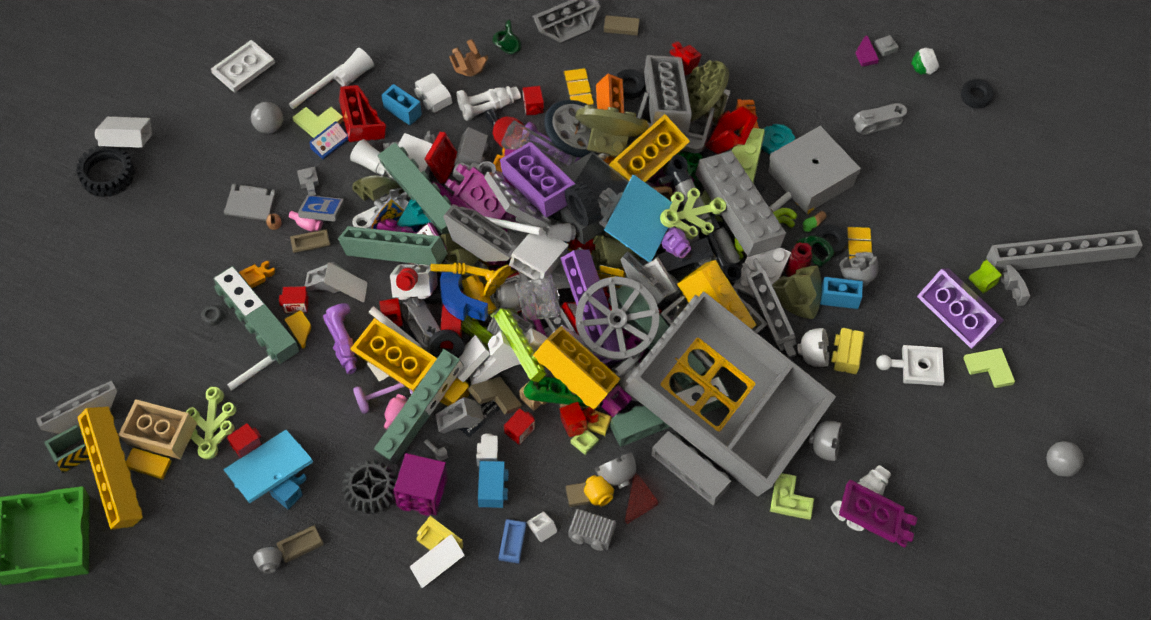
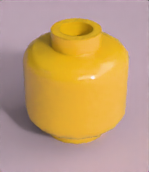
(598, 490)

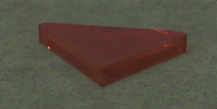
(640, 499)

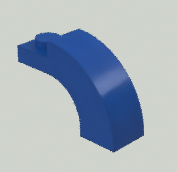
(458, 303)

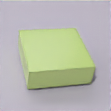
(585, 441)

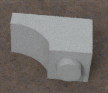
(316, 277)
(460, 414)

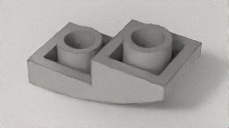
(1014, 282)

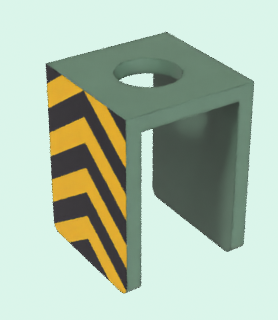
(63, 441)

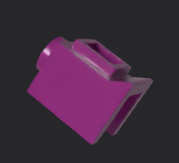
(616, 401)

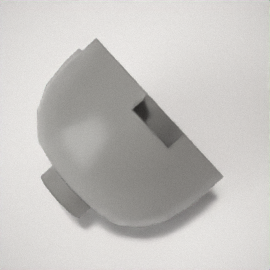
(860, 268)
(826, 439)
(618, 470)

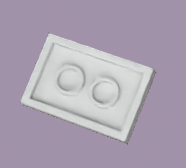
(242, 66)
(773, 263)

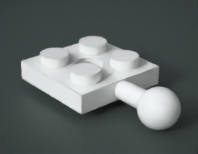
(911, 371)

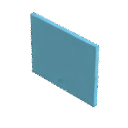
(637, 218)
(268, 466)

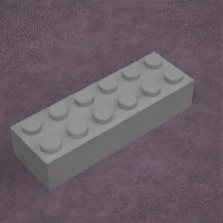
(667, 90)
(745, 207)

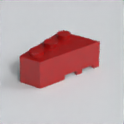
(358, 115)

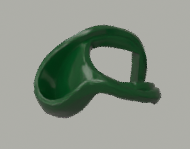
(510, 43)
(811, 240)

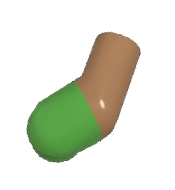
(814, 221)

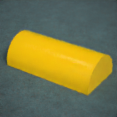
(393, 354)

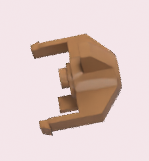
(472, 63)

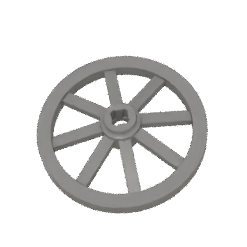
(621, 314)

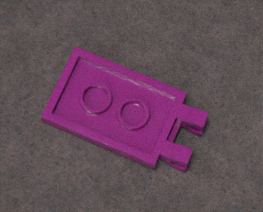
(476, 193)
(876, 514)

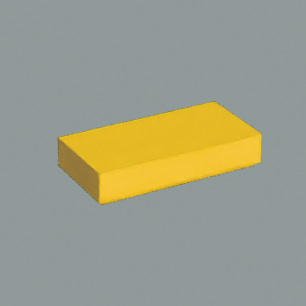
(148, 463)

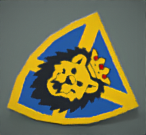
(389, 210)

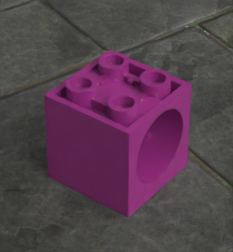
(420, 484)

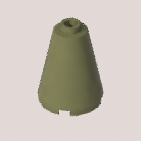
(609, 252)

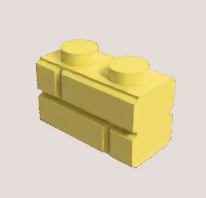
(848, 351)

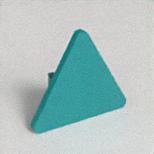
(413, 215)

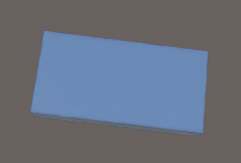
(512, 541)

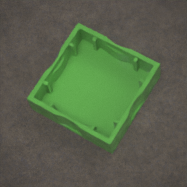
(44, 535)

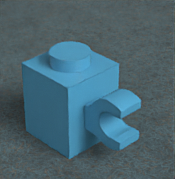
(288, 491)

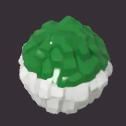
(925, 61)

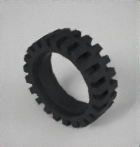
(113, 185)

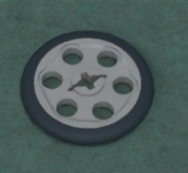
(554, 128)

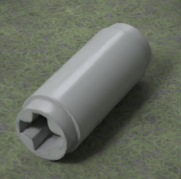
(726, 246)

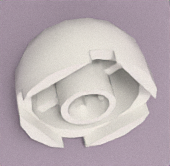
(814, 347)

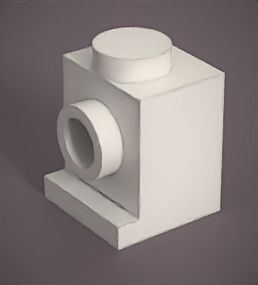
(487, 449)

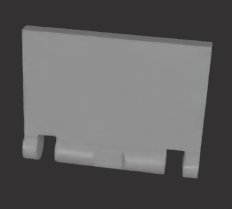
(249, 202)

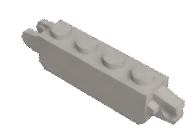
(771, 308)

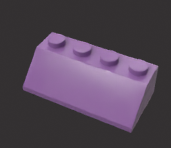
(960, 308)

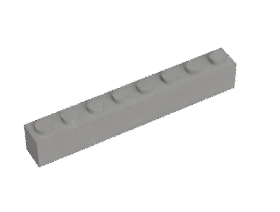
(1065, 250)

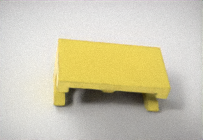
(434, 533)

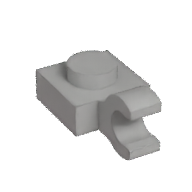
(308, 179)

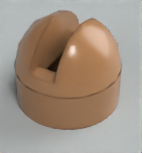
(277, 224)

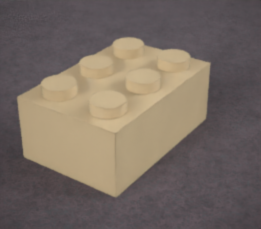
(157, 429)

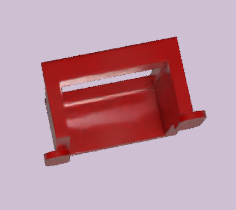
(723, 135)

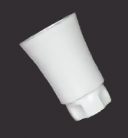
(353, 67)
(367, 156)

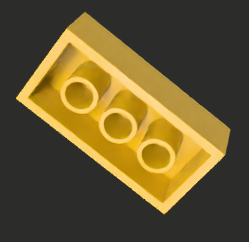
(650, 150)
(576, 367)

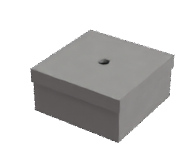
(813, 169)

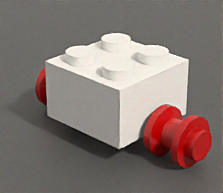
(412, 281)

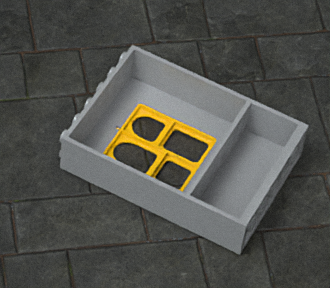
(766, 421)

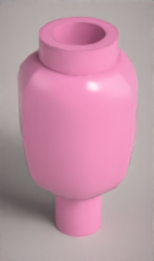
(307, 224)
(393, 409)

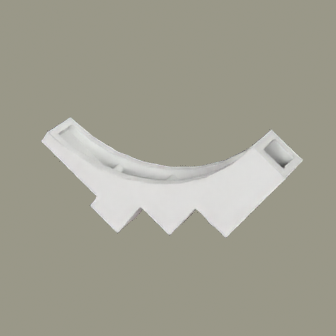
(503, 356)

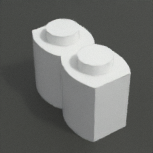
(433, 93)

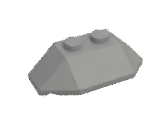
(567, 19)
(478, 234)
(66, 414)

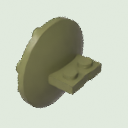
(707, 90)
(610, 128)

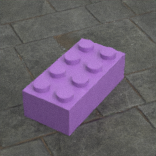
(536, 178)

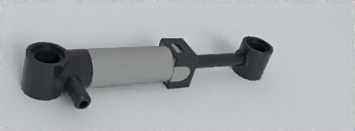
(676, 172)

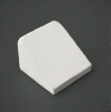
(542, 526)

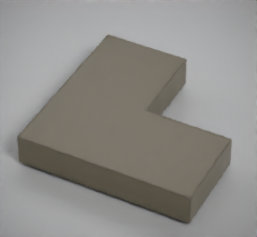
(495, 390)

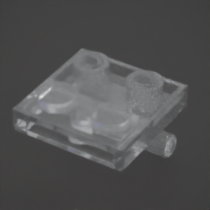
(538, 298)

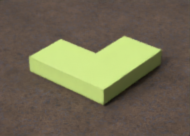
(315, 125)
(993, 362)
(786, 502)

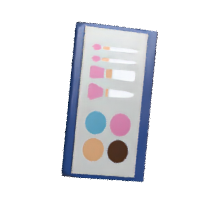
(328, 140)

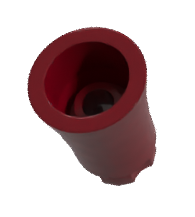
(799, 258)

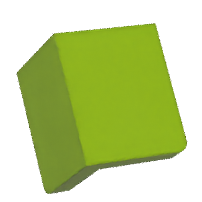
(985, 277)

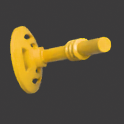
(493, 277)

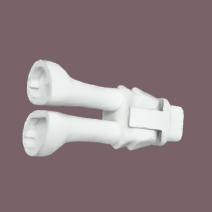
(497, 99)
(875, 481)

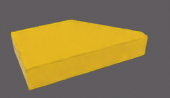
(299, 327)

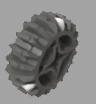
(361, 488)

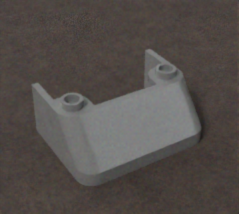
(697, 142)

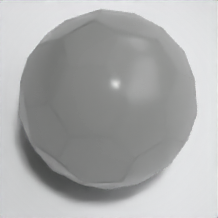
(267, 117)
(1065, 459)

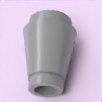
(561, 232)

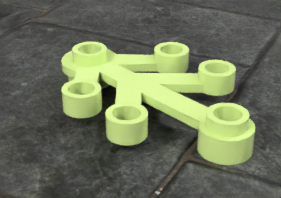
(691, 214)
(212, 424)

